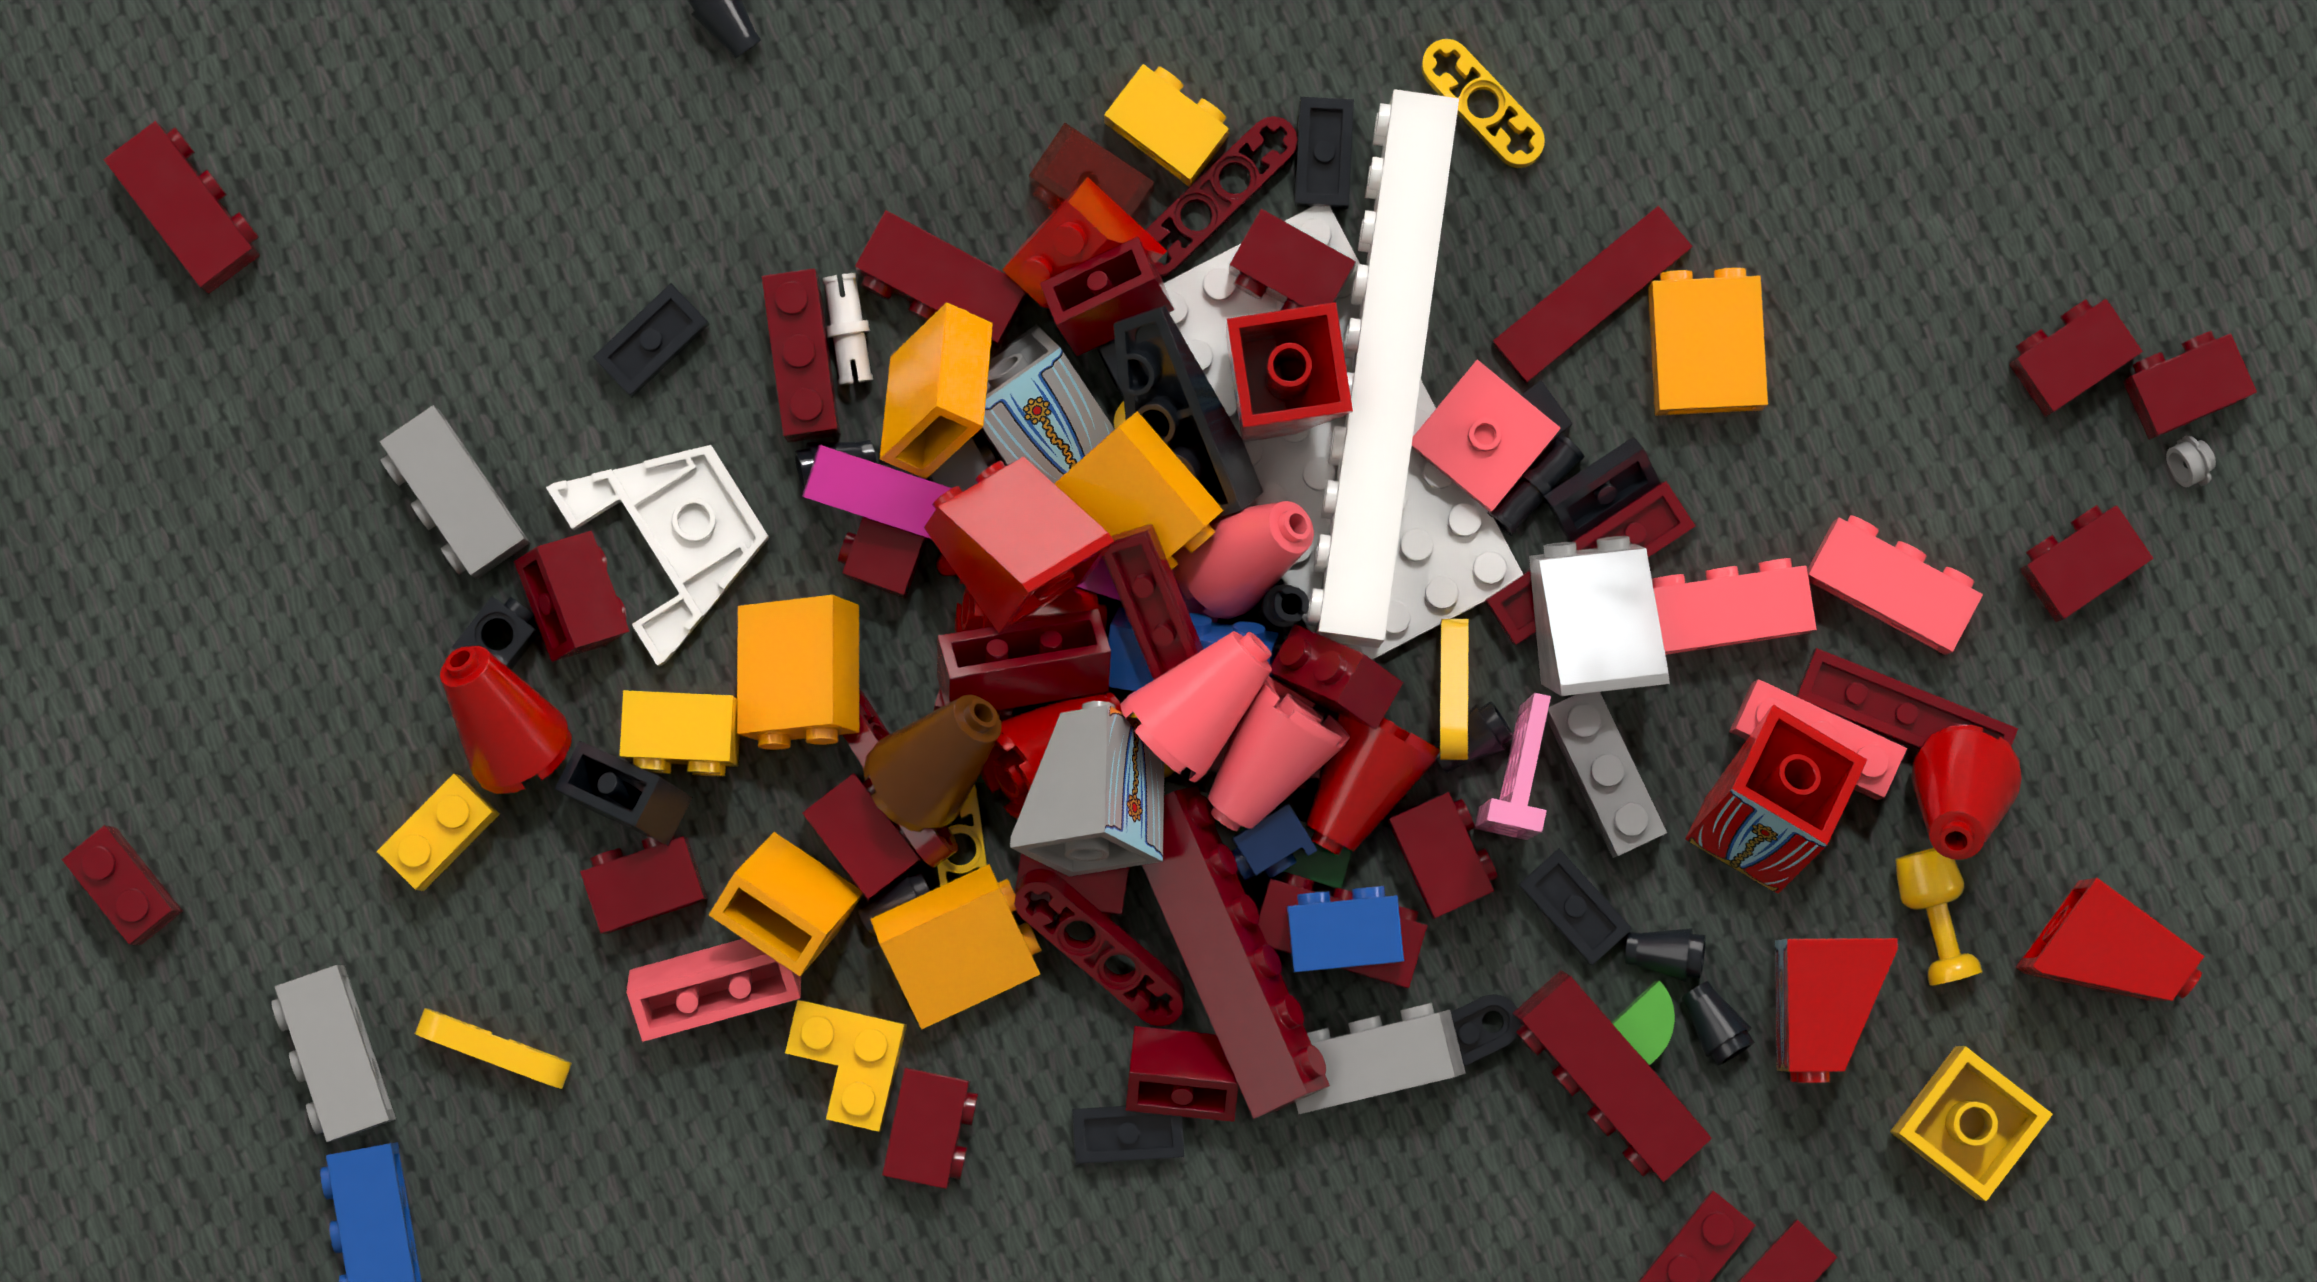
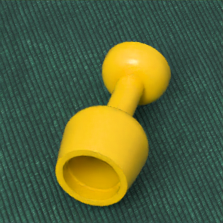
(1930, 883)

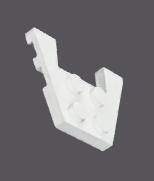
(692, 524)

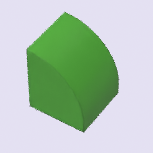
(1648, 1022)

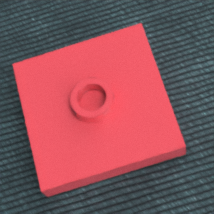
(1484, 436)

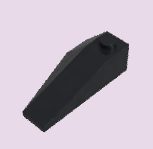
(1179, 403)

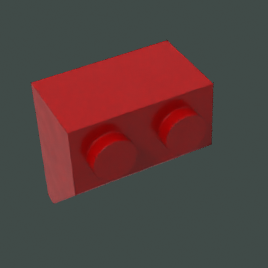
(1074, 233)

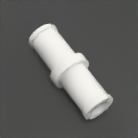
(847, 328)

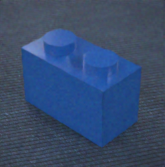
(1344, 931)

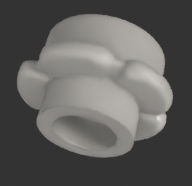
(2198, 459)

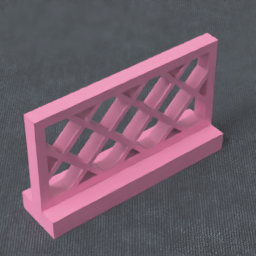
(1511, 812)

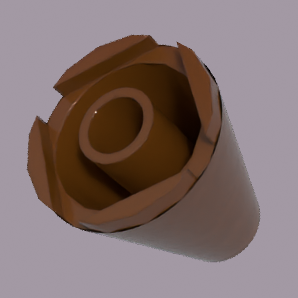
(933, 763)

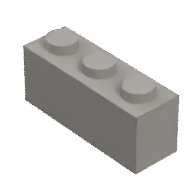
(452, 494)
(1605, 772)
(332, 1053)
(1385, 1057)

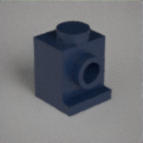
(1271, 844)

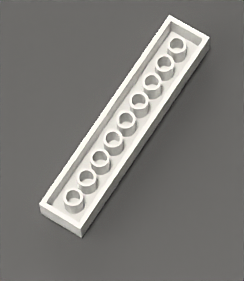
(1386, 367)

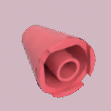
(1244, 557)
(1200, 702)
(1272, 755)

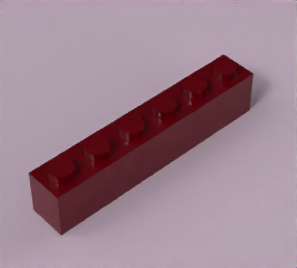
(1231, 960)

